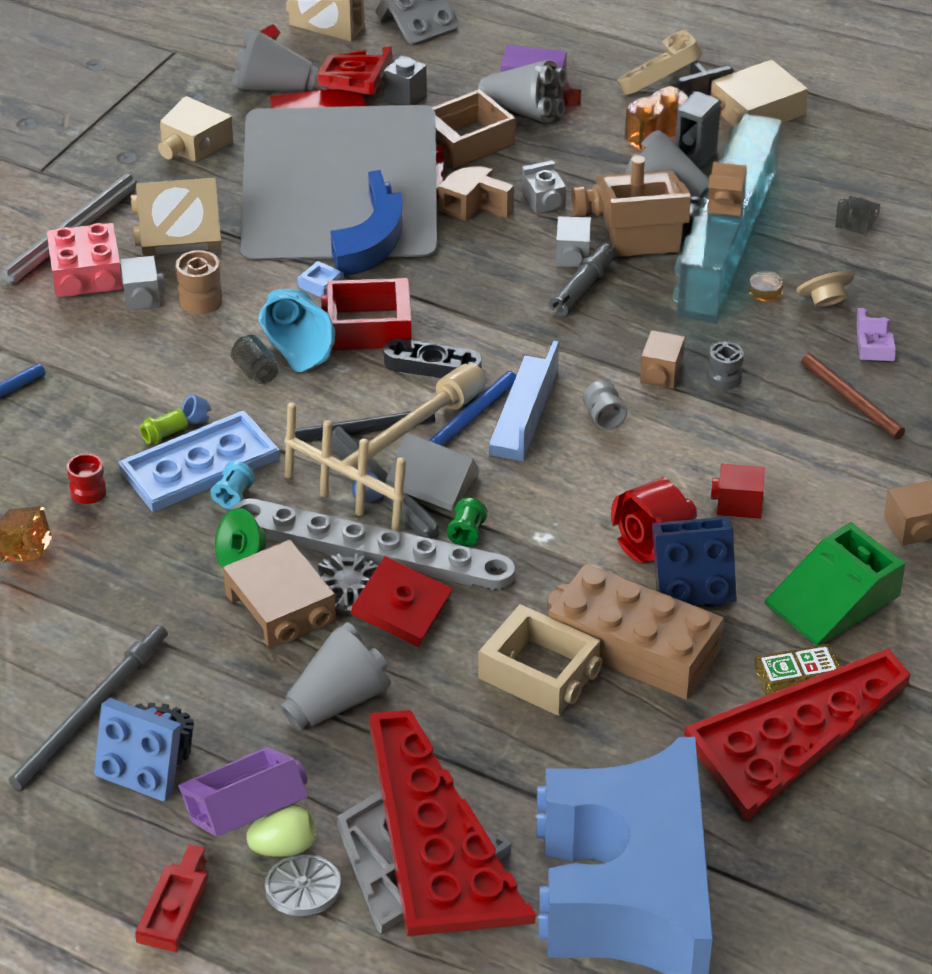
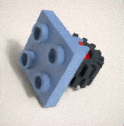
(142, 746)

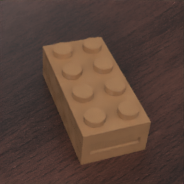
(640, 629)

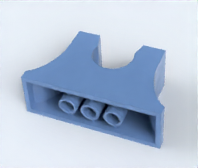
(653, 888)

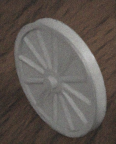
(302, 885)

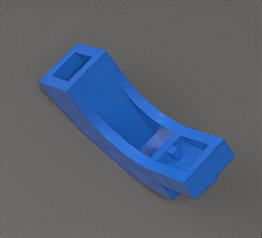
(373, 240)

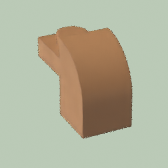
(473, 189)
(726, 189)

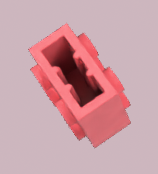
(84, 259)

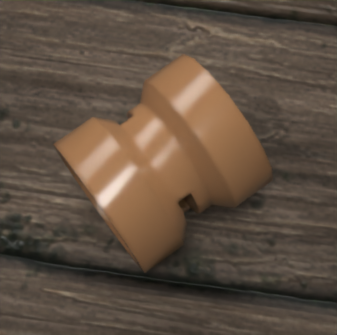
(586, 201)

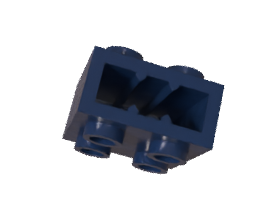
(695, 560)

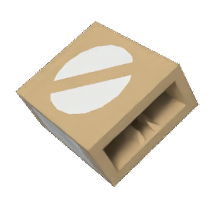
(329, 17)
(176, 216)

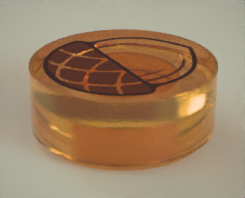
(765, 286)

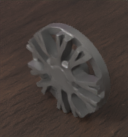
(348, 581)

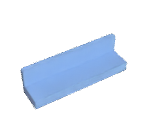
(525, 406)

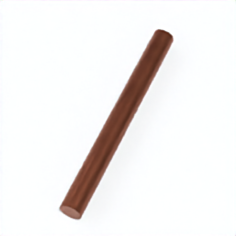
(853, 396)

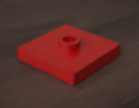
(401, 601)

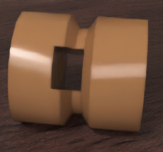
(199, 282)

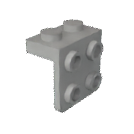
(419, 18)

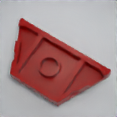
(354, 70)

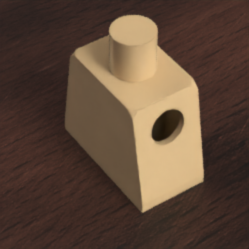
(194, 130)

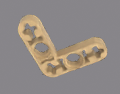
(680, 51)

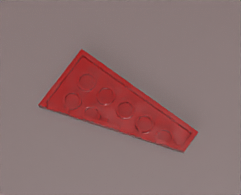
(780, 736)
(437, 844)

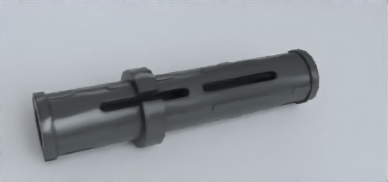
(590, 270)

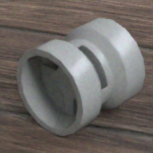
(605, 405)

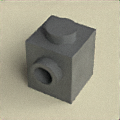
(405, 81)

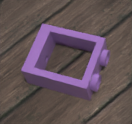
(244, 790)

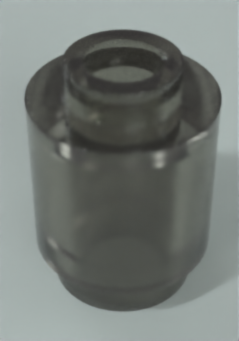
(255, 359)

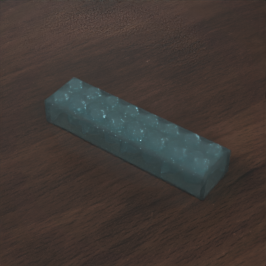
(720, 241)

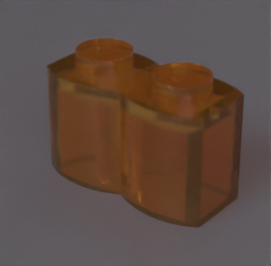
(653, 114)

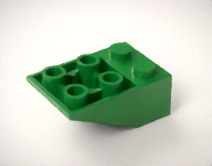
(838, 585)

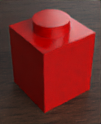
(739, 490)

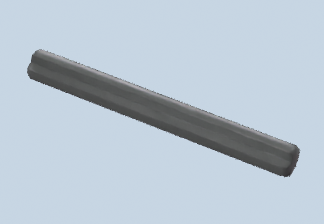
(412, 511)

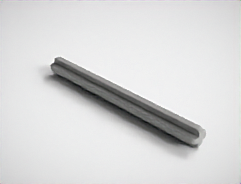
(83, 217)

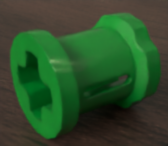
(469, 516)

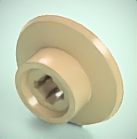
(827, 288)

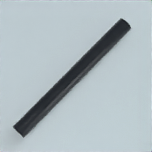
(356, 426)

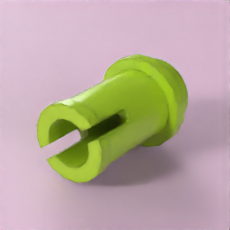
(155, 429)

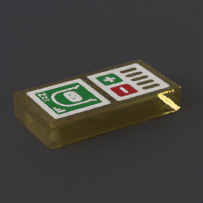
(793, 666)

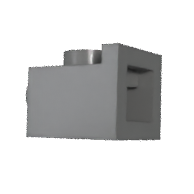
(543, 187)

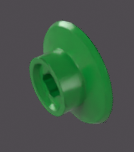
(238, 537)

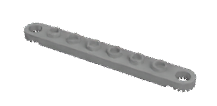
(348, 538)

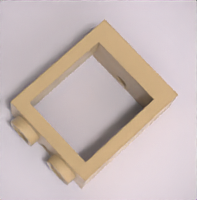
(500, 669)

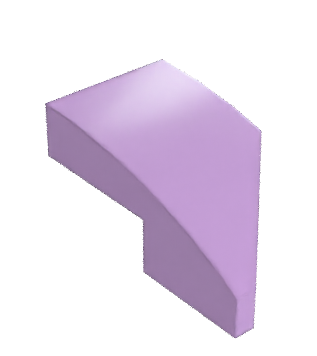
(874, 338)

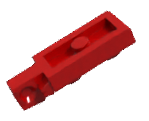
(174, 902)

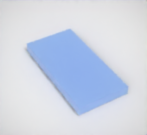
(196, 460)

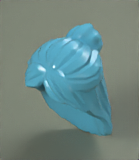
(297, 328)

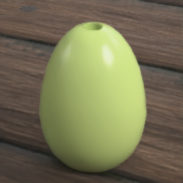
(282, 832)

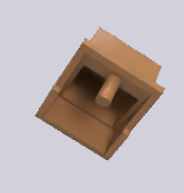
(644, 210)

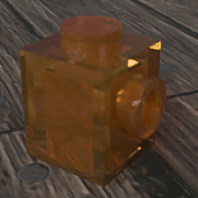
(23, 534)

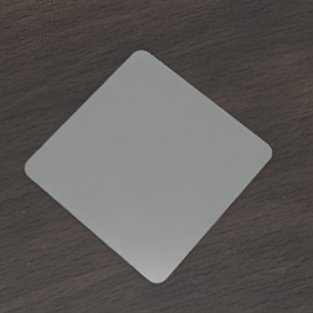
(311, 177)

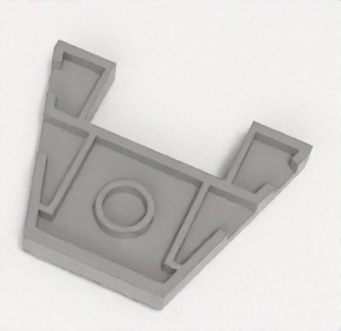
(370, 853)

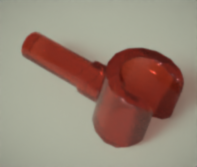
(572, 96)

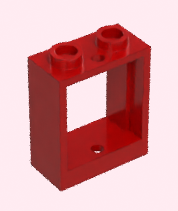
(368, 296)

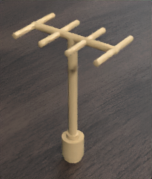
(452, 391)

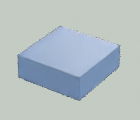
(316, 277)

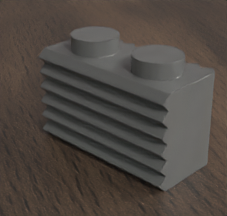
(698, 127)

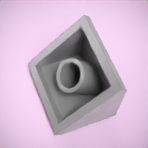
(434, 472)

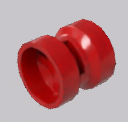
(86, 478)

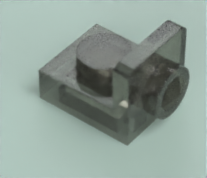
(856, 214)

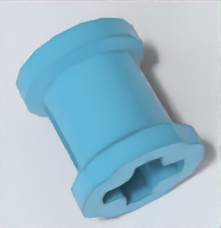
(232, 484)

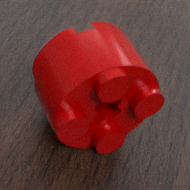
(642, 506)

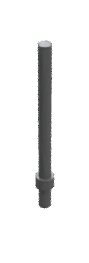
(135, 657)

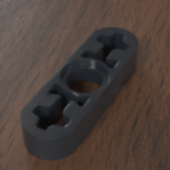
(401, 354)

